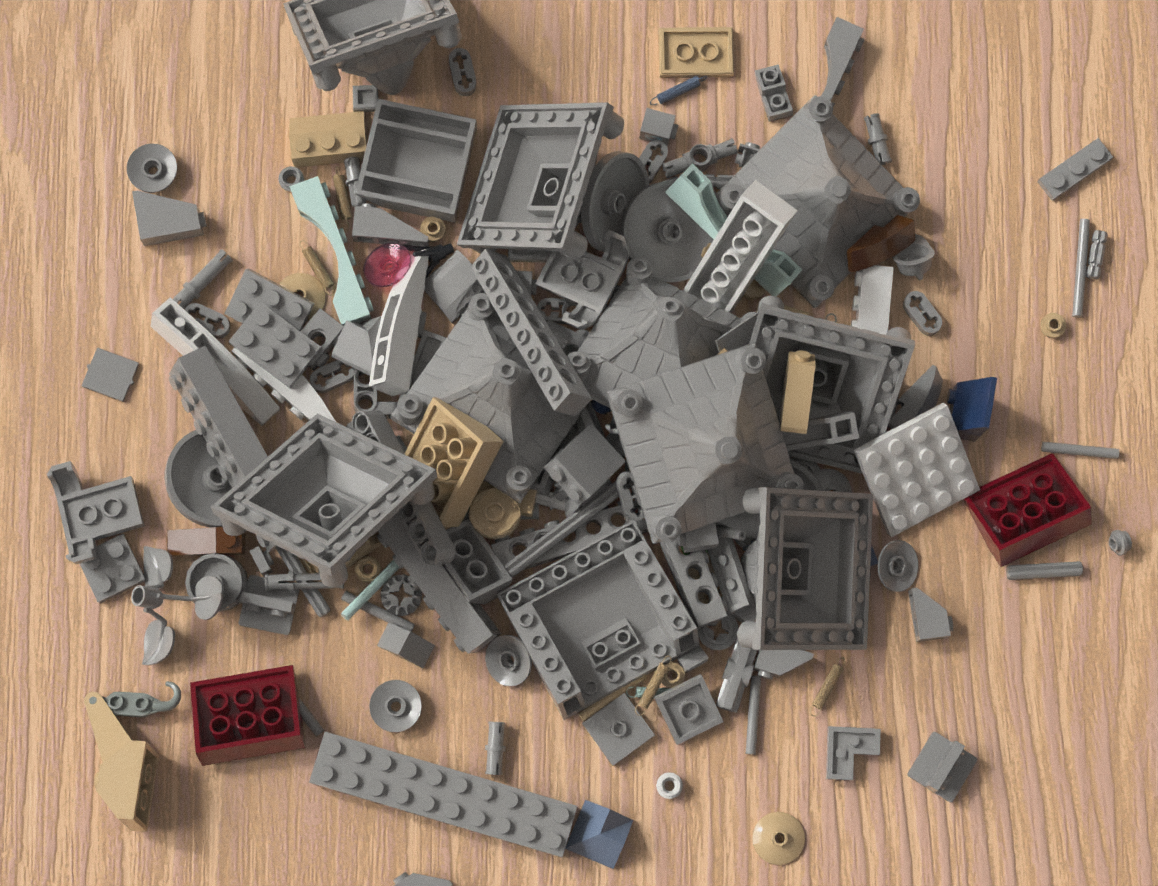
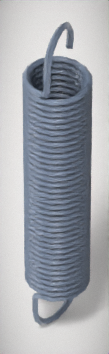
(679, 89)

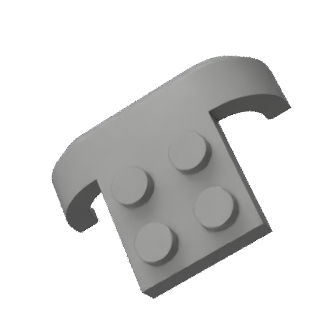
(586, 279)
(93, 511)

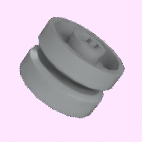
(224, 568)

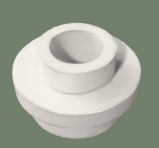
(677, 785)

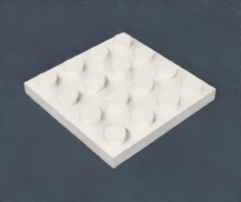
(917, 469)

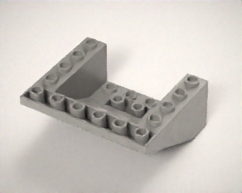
(599, 619)

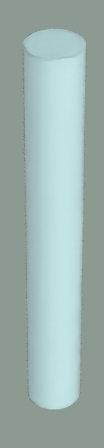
(370, 590)

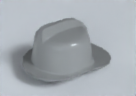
(915, 259)

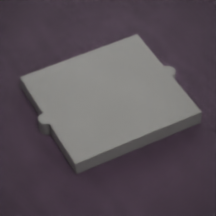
(110, 374)

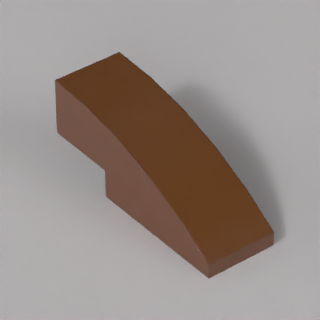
(881, 243)

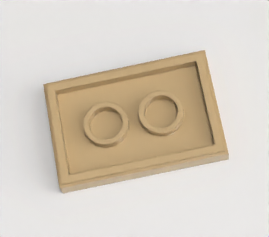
(696, 52)

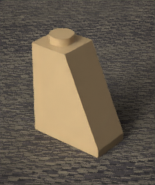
(797, 392)

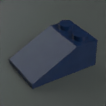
(972, 406)

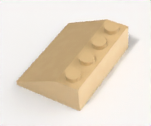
(460, 453)

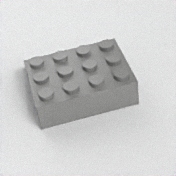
(416, 160)

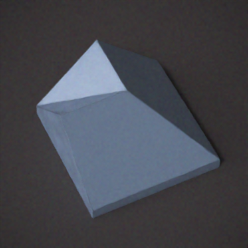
(599, 834)

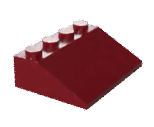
(1028, 509)
(246, 715)

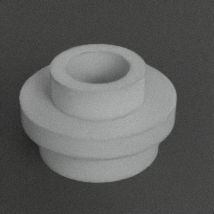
(286, 173)
(1120, 542)

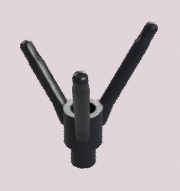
(435, 254)

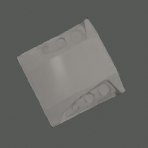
(453, 286)

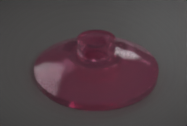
(387, 264)

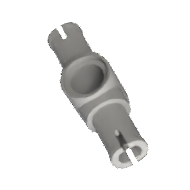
(711, 153)

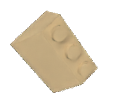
(327, 138)

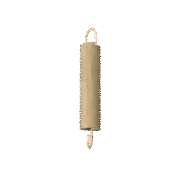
(342, 196)
(317, 267)
(653, 685)
(827, 687)

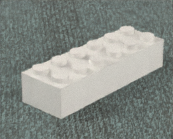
(741, 247)

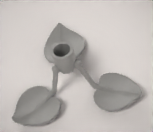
(158, 569)

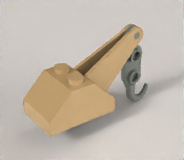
(128, 765)

